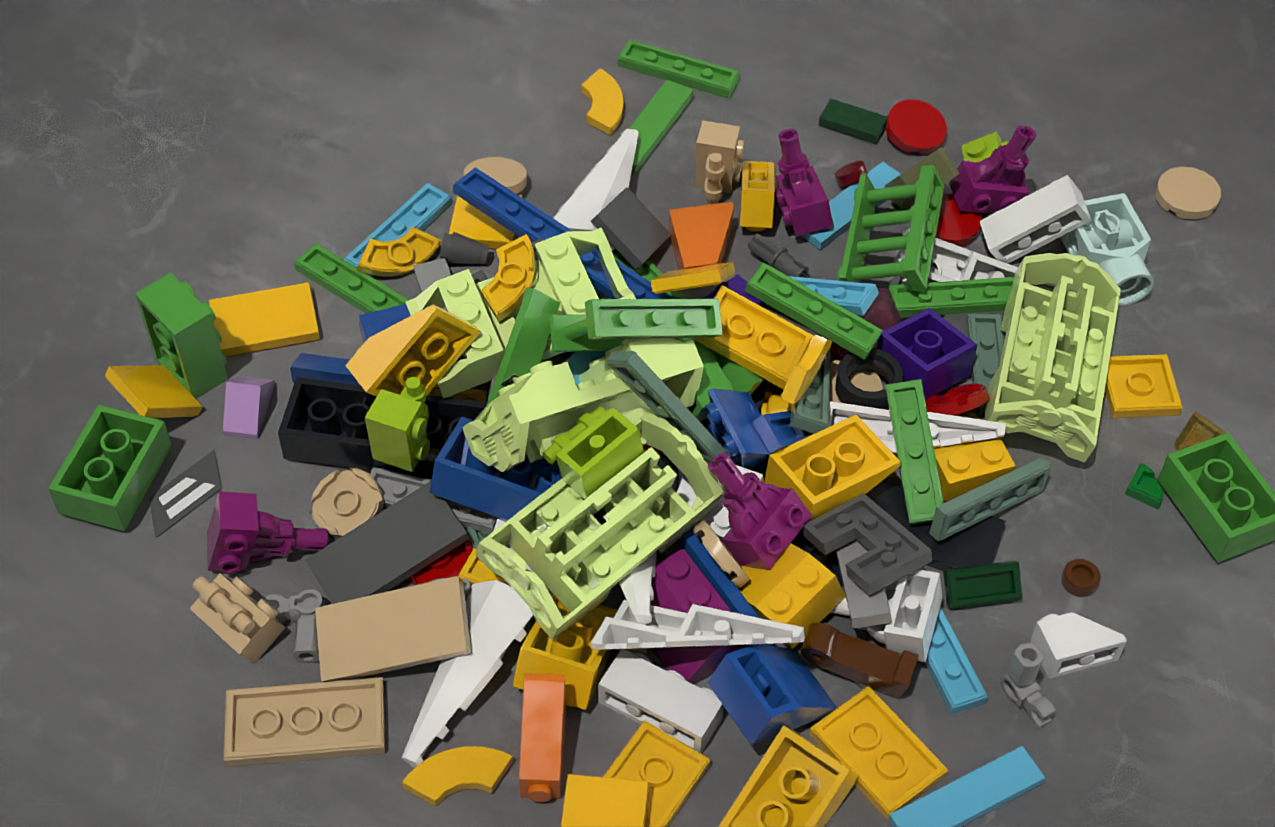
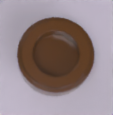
(1080, 577)

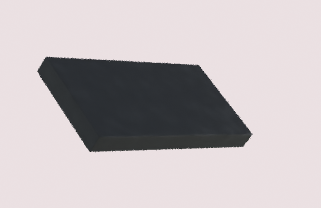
(963, 549)

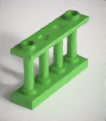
(917, 242)
(614, 320)

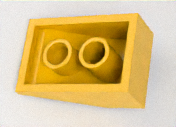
(414, 347)
(971, 464)
(832, 465)
(793, 591)
(567, 655)
(791, 786)

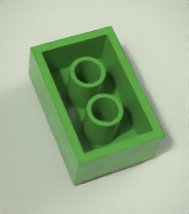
(183, 334)
(110, 467)
(1221, 496)

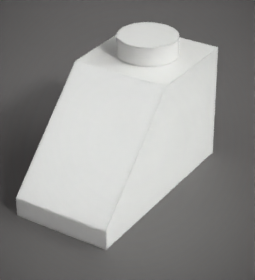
(1075, 643)

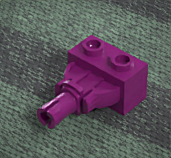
(997, 179)
(799, 189)
(759, 515)
(244, 534)

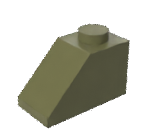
(942, 164)

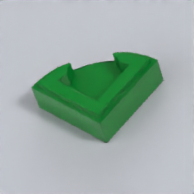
(1145, 487)

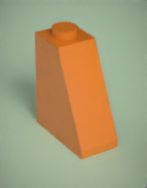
(700, 234)
(542, 736)

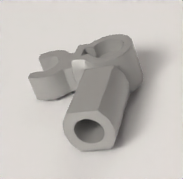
(301, 610)
(1022, 687)

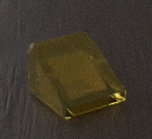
(1196, 431)

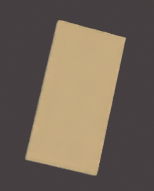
(392, 630)
(304, 722)

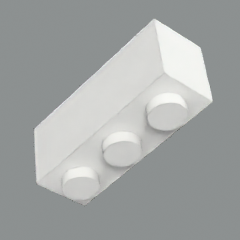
(1035, 220)
(661, 698)

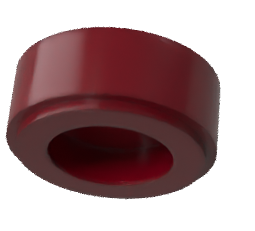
(850, 173)

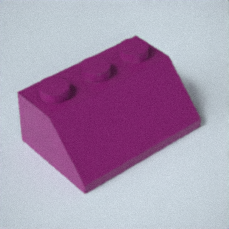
(676, 587)

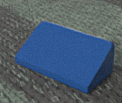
(322, 368)

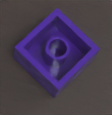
(930, 351)

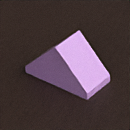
(246, 406)

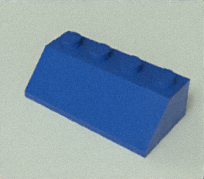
(483, 487)

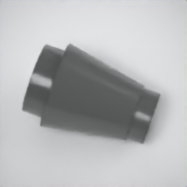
(463, 250)

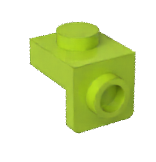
(982, 147)

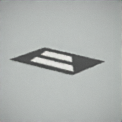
(184, 493)

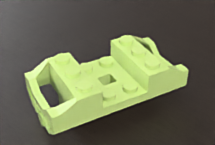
(557, 276)
(1055, 352)
(550, 401)
(580, 555)

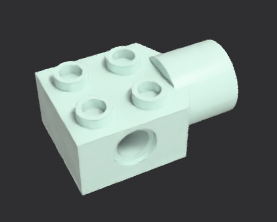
(1116, 243)

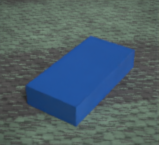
(776, 431)

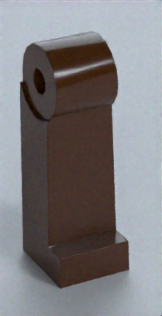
(859, 659)

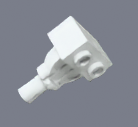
(914, 612)

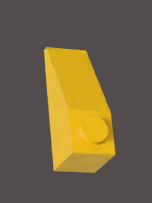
(757, 195)

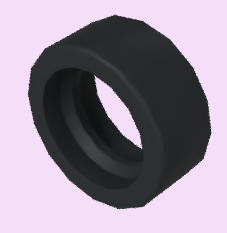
(876, 361)

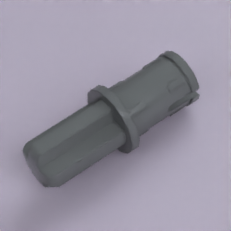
(776, 257)

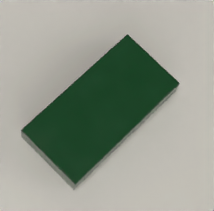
(852, 121)
(982, 584)

